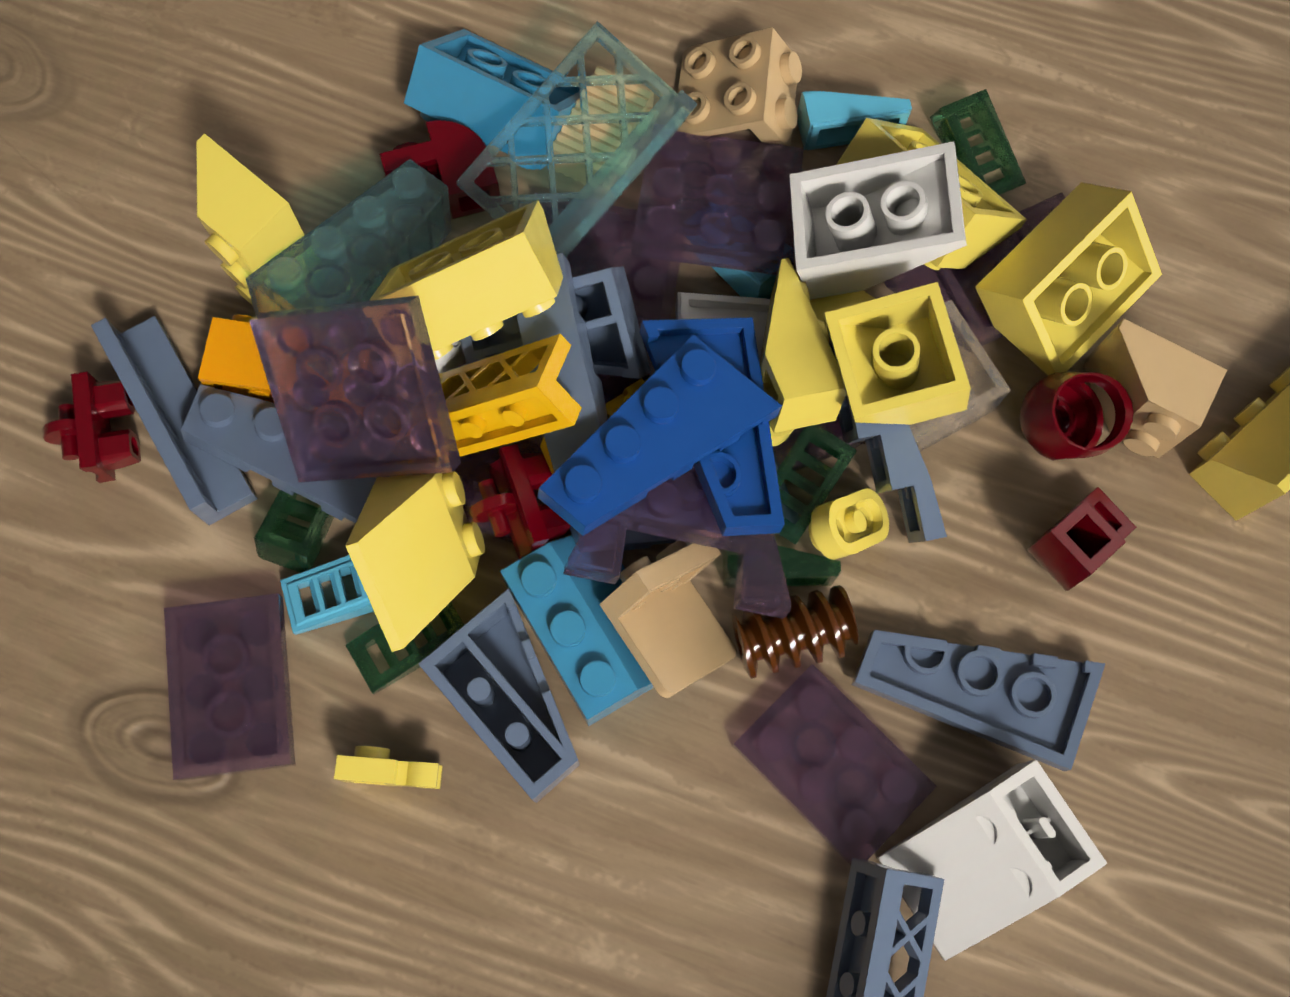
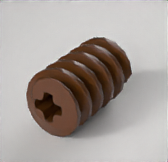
(801, 629)

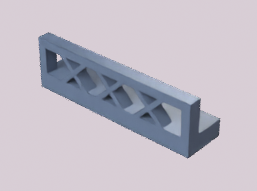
(162, 397)
(875, 930)

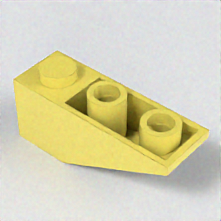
(797, 357)

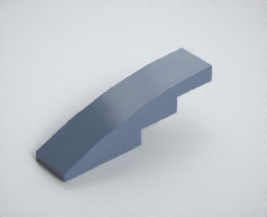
(577, 372)
(899, 467)

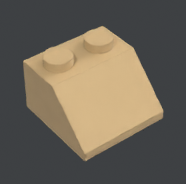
(1165, 382)

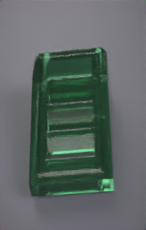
(987, 124)
(829, 444)
(288, 542)
(798, 567)
(399, 669)

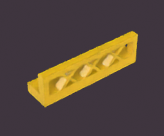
(504, 402)

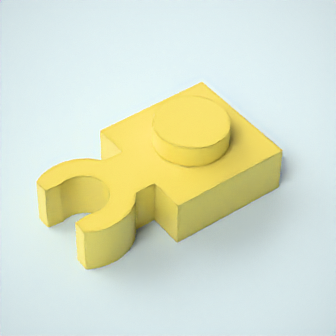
(374, 767)

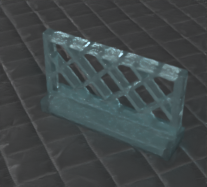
(620, 166)

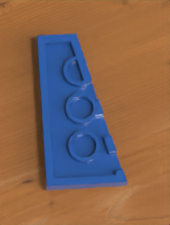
(657, 435)
(742, 477)

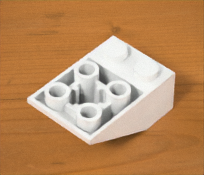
(999, 856)

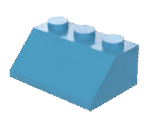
(483, 88)
(576, 630)

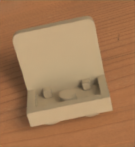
(742, 86)
(667, 618)

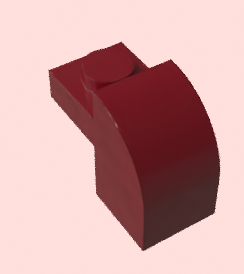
(447, 157)
(1082, 539)

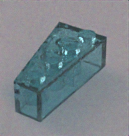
(357, 245)

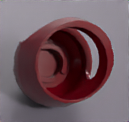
(1066, 418)

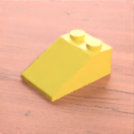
(414, 550)

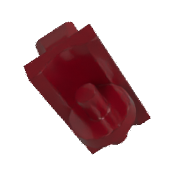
(86, 427)
(512, 504)

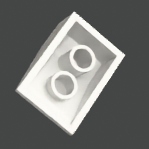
(875, 218)

